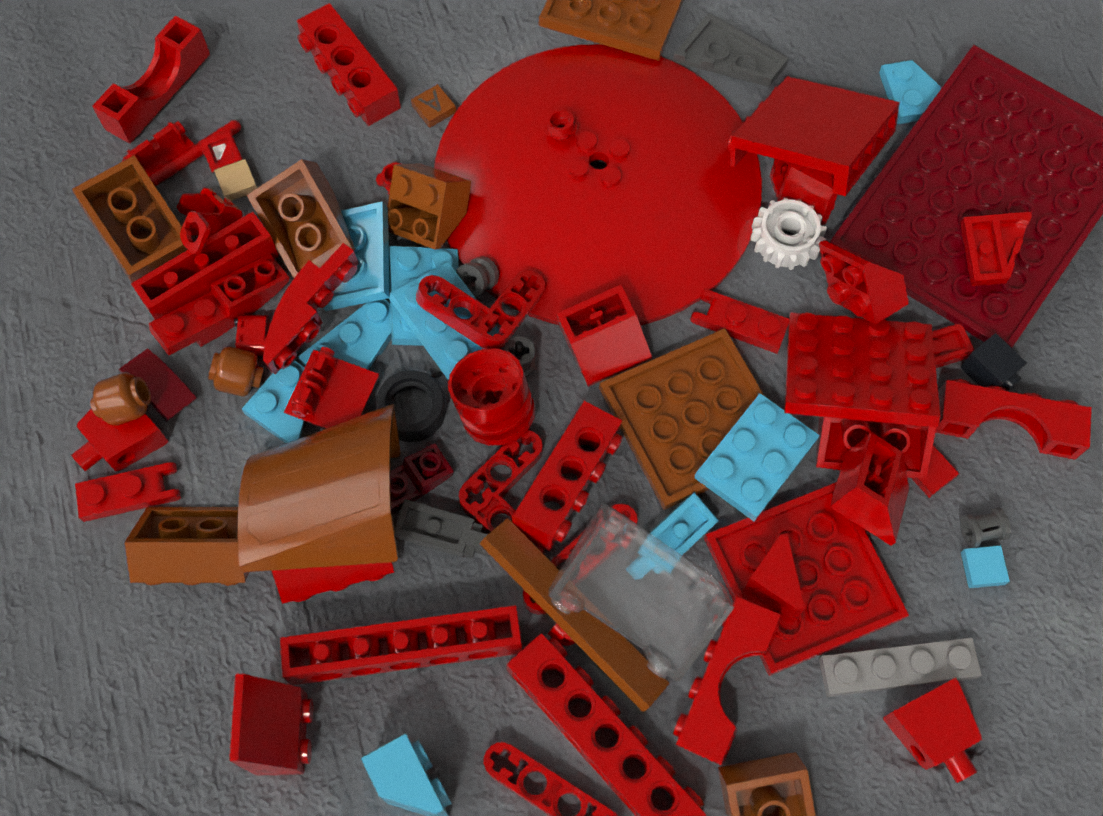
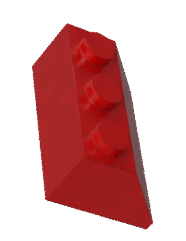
(841, 435)
(303, 583)

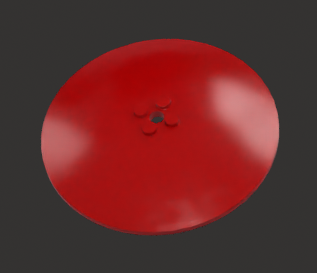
(655, 219)

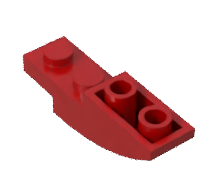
(214, 313)
(296, 314)

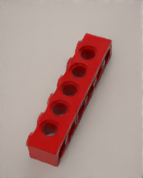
(400, 645)
(547, 655)

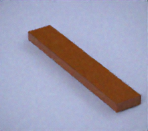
(599, 641)

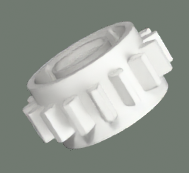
(786, 249)

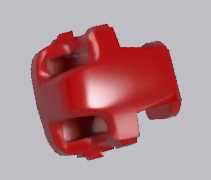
(205, 216)

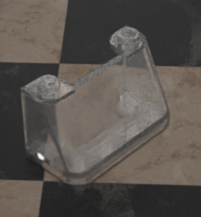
(642, 592)

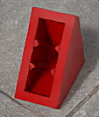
(777, 580)

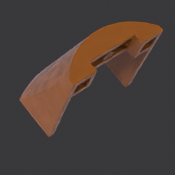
(321, 498)

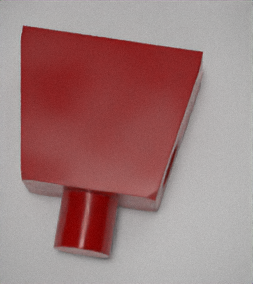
(117, 444)
(938, 729)

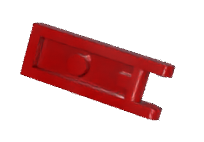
(742, 321)
(125, 492)

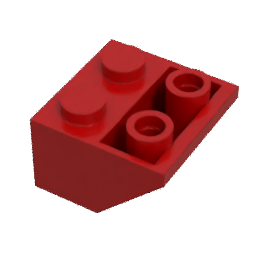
(806, 184)
(862, 283)
(604, 335)
(873, 487)

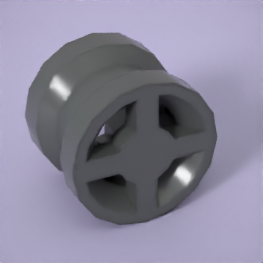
(479, 275)

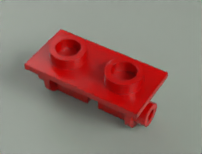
(163, 148)

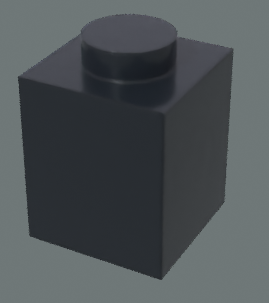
(994, 364)

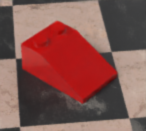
(270, 727)

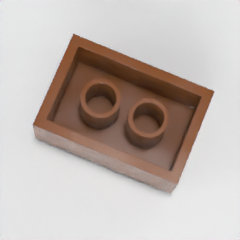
(131, 218)

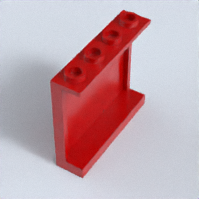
(818, 129)

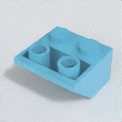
(402, 777)

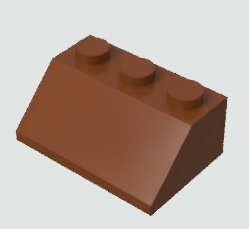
(185, 546)

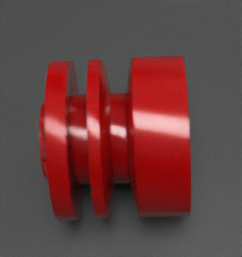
(492, 396)

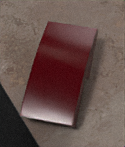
(167, 391)
(418, 476)

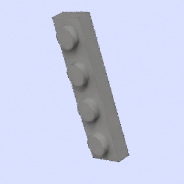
(899, 667)

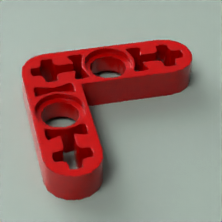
(482, 318)
(493, 502)

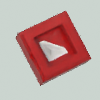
(220, 150)

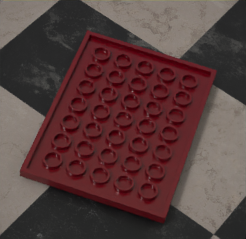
(984, 149)

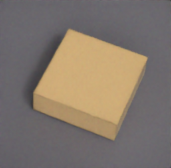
(235, 180)

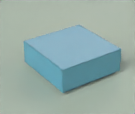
(985, 566)

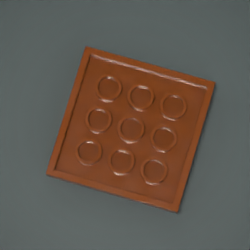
(621, 24)
(681, 410)

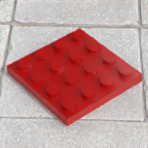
(861, 370)
(837, 573)

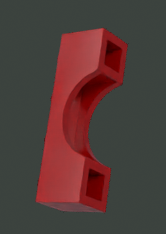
(176, 56)
(1056, 426)
(745, 634)

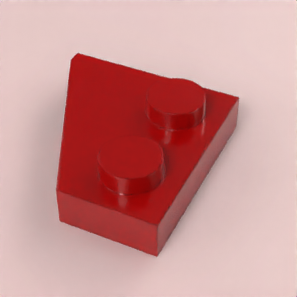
(992, 245)

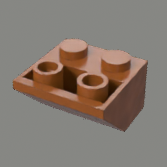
(426, 203)

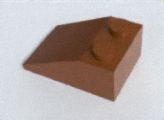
(301, 215)
(767, 787)

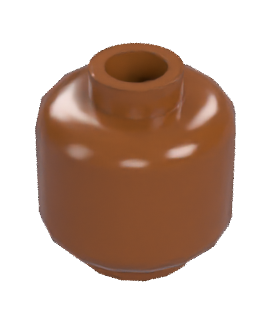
(235, 371)
(120, 398)

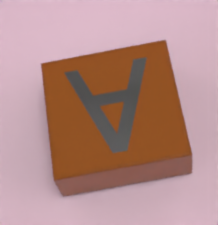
(433, 105)

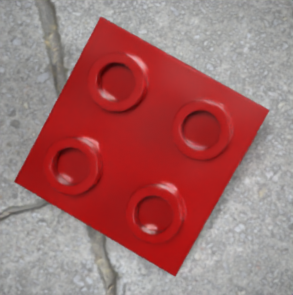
(330, 390)

